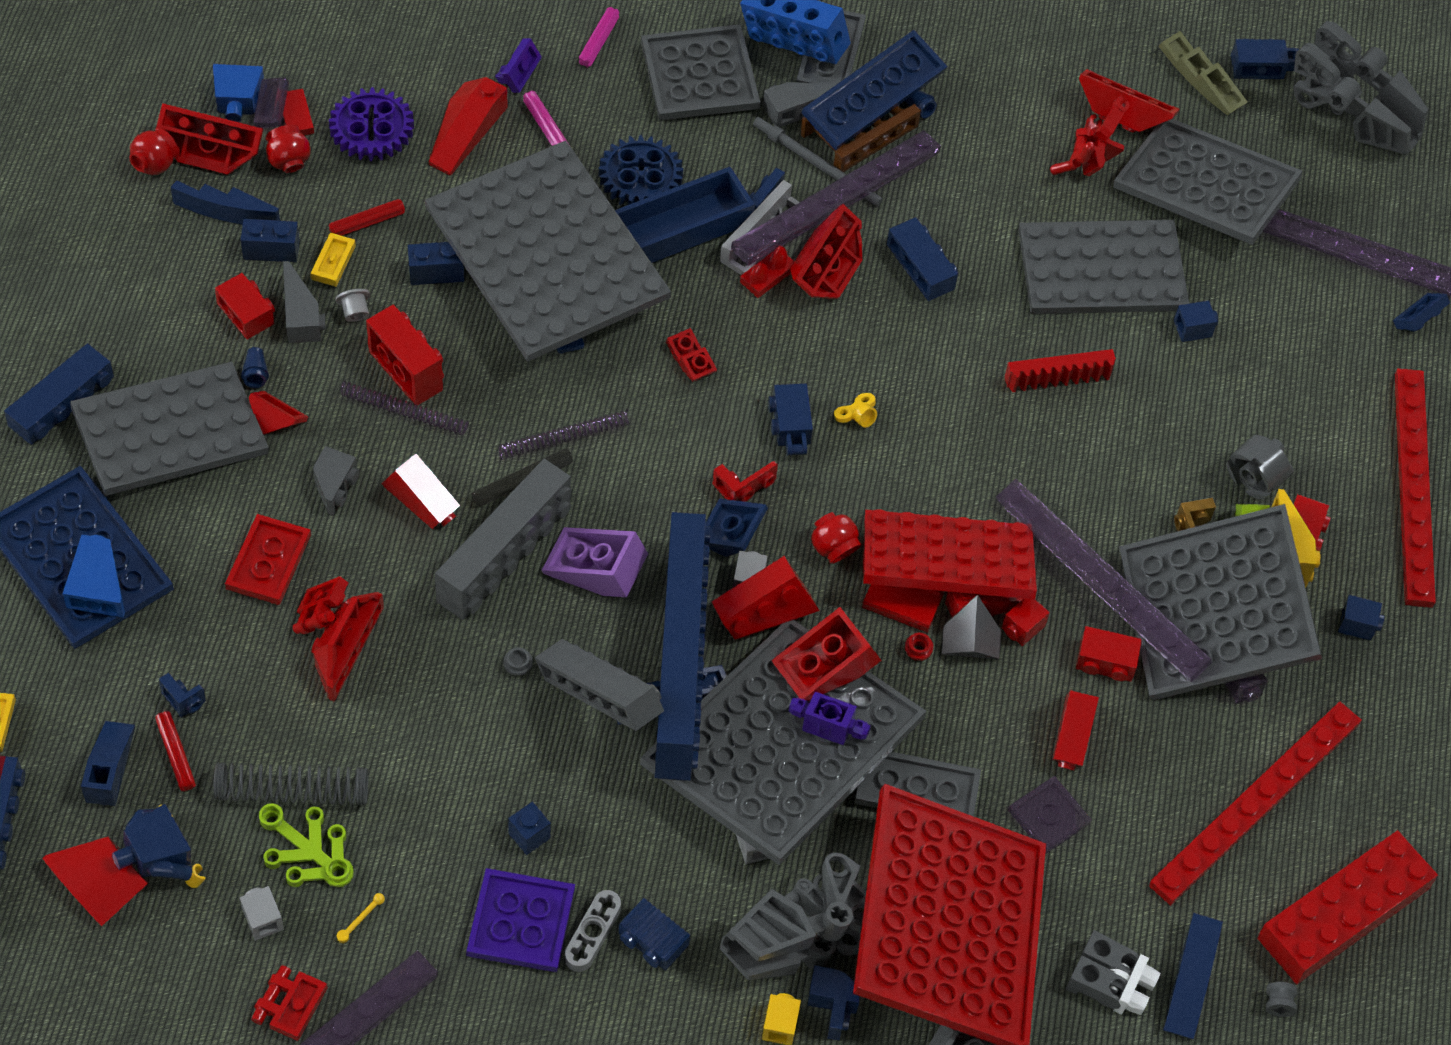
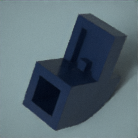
(833, 991)

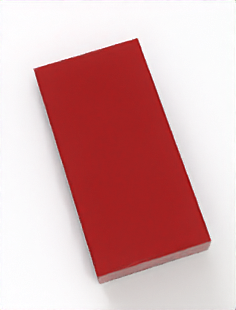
(297, 112)

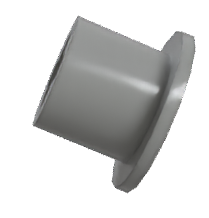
(354, 304)

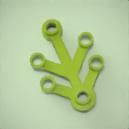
(307, 849)

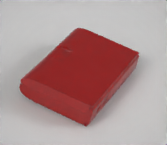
(904, 605)

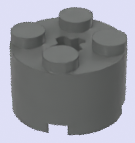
(1260, 466)

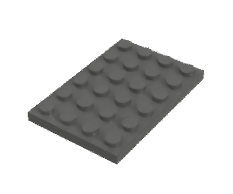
(1208, 180)
(1102, 266)
(168, 428)

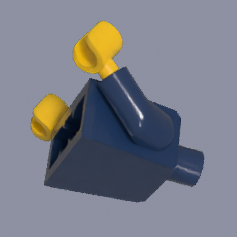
(157, 847)

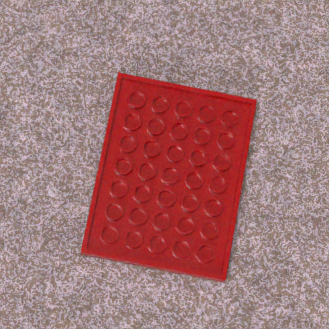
(951, 919)

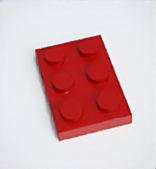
(268, 559)

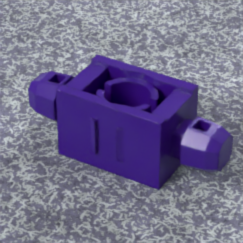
(817, 716)

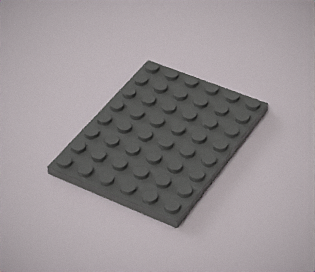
(547, 250)
(767, 773)

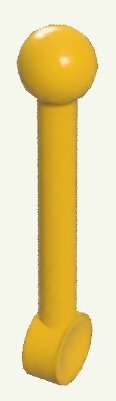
(343, 935)

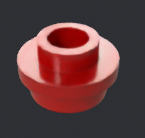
(922, 640)

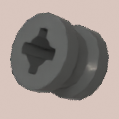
(1281, 999)

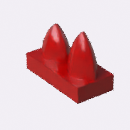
(767, 272)

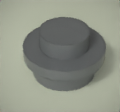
(518, 661)

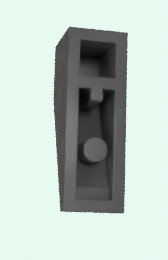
(787, 100)
(301, 308)

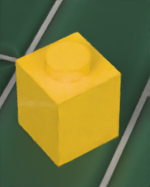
(781, 1019)

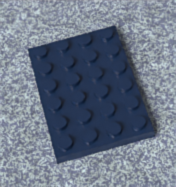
(41, 543)

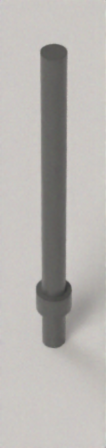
(778, 135)

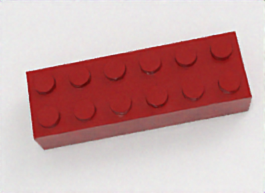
(1347, 907)

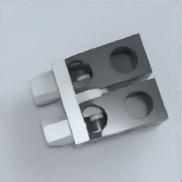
(1111, 973)

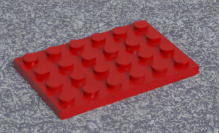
(949, 554)

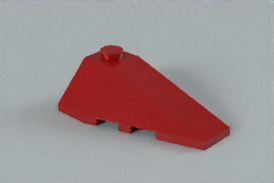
(466, 122)

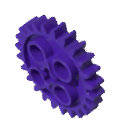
(391, 124)

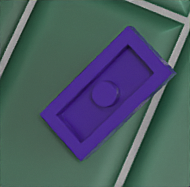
(520, 66)

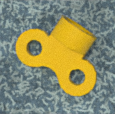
(860, 411)

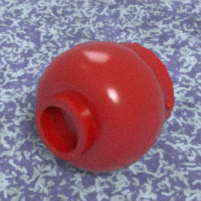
(287, 148)
(153, 151)
(835, 537)

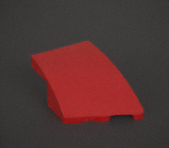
(94, 878)

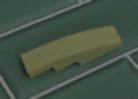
(1202, 74)

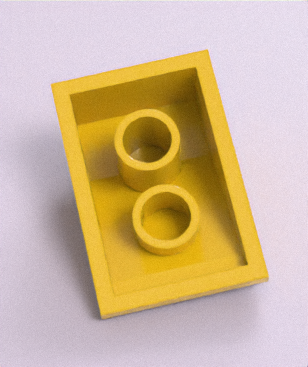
(1304, 540)

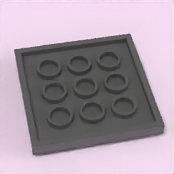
(700, 72)

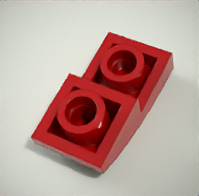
(690, 356)

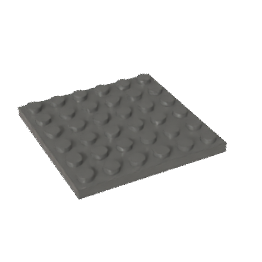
(1231, 592)

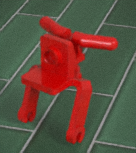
(1093, 142)

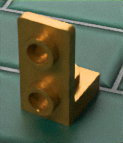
(1194, 513)

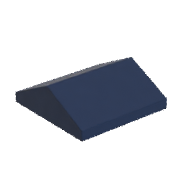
(733, 525)

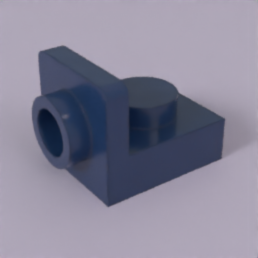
(178, 696)

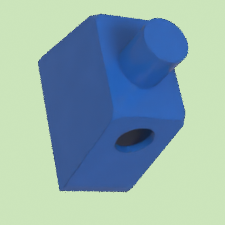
(237, 89)

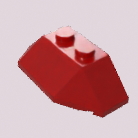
(1142, 112)
(209, 140)
(830, 256)
(344, 640)

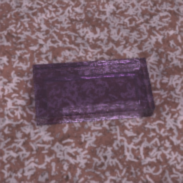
(271, 102)

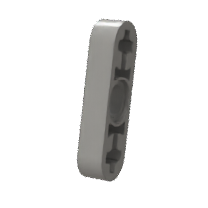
(593, 944)

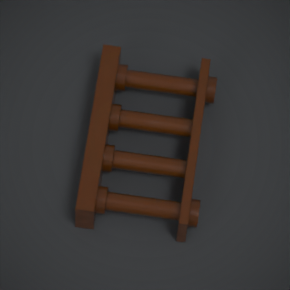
(869, 143)

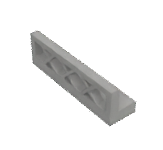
(765, 211)

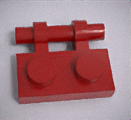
(317, 605)
(297, 1006)

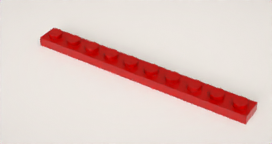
(1414, 488)
(1254, 803)

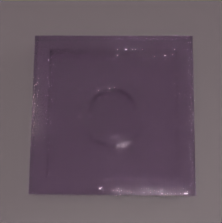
(1050, 814)

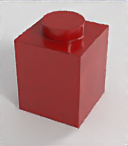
(1025, 621)

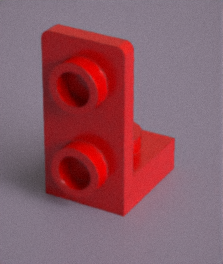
(732, 489)

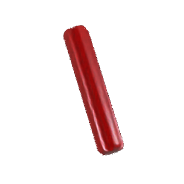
(367, 217)
(175, 751)

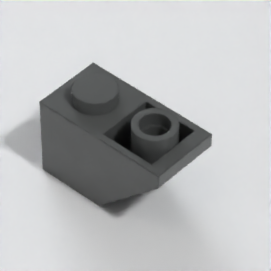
(333, 476)

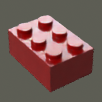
(405, 354)

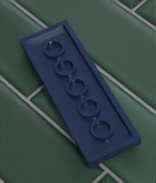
(874, 89)

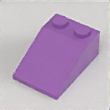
(597, 560)

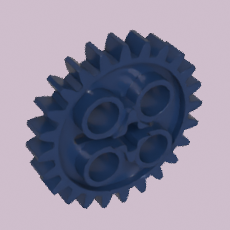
(639, 170)

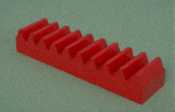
(1060, 369)

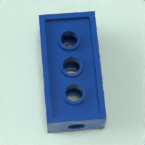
(798, 26)

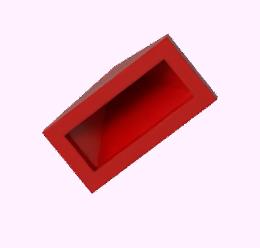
(273, 413)

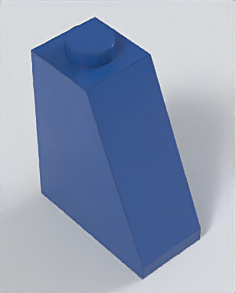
(94, 579)

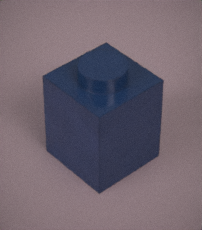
(1195, 321)
(1361, 617)
(529, 828)

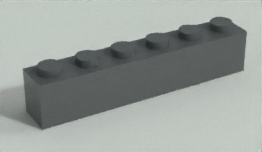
(600, 684)

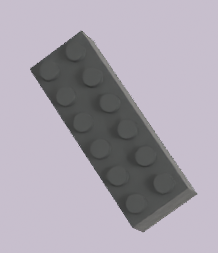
(503, 540)

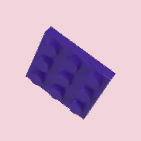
(521, 920)

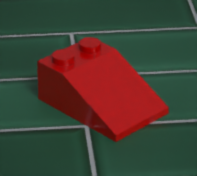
(826, 657)

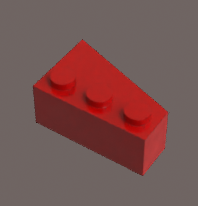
(765, 600)

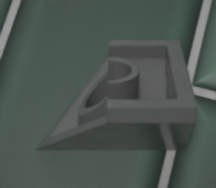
(972, 633)

